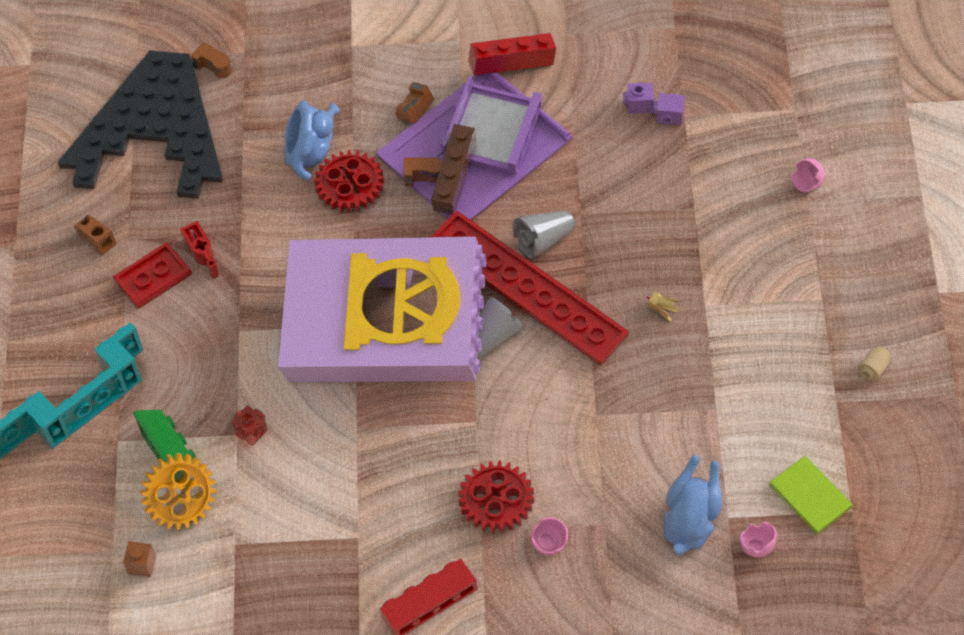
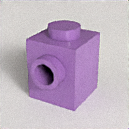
(639, 97)
(669, 108)

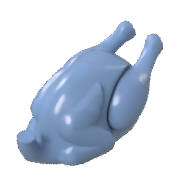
(308, 137)
(692, 508)

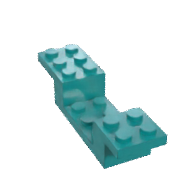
(59, 423)

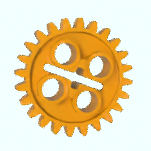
(164, 477)

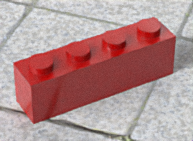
(512, 54)
(428, 598)

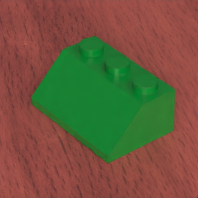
(161, 436)

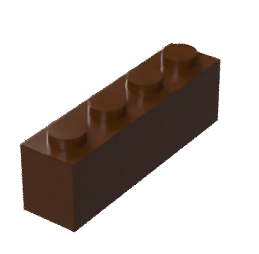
(454, 169)

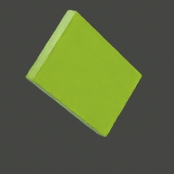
(811, 494)

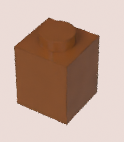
(139, 559)

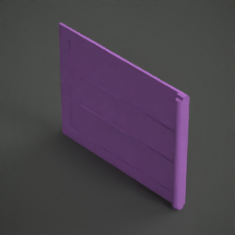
(481, 184)

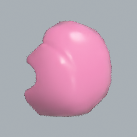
(808, 175)
(549, 536)
(758, 540)

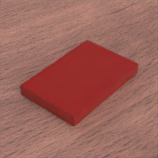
(152, 275)

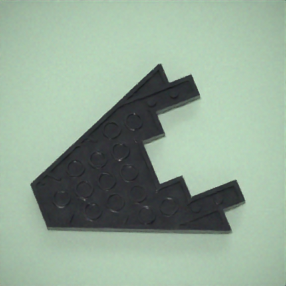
(152, 104)

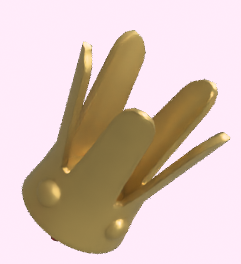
(657, 301)

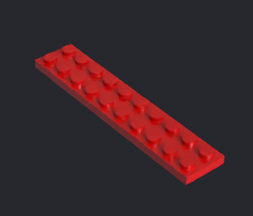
(540, 293)

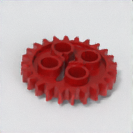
(333, 190)
(509, 510)

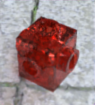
(249, 425)

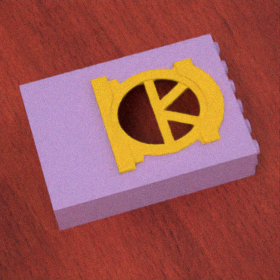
(332, 340)

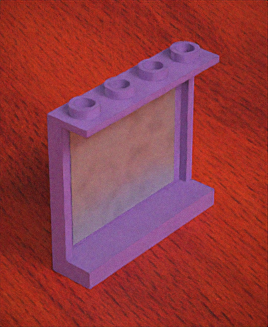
(501, 124)

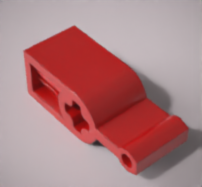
(200, 247)

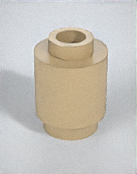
(875, 363)

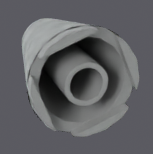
(541, 231)
(497, 325)

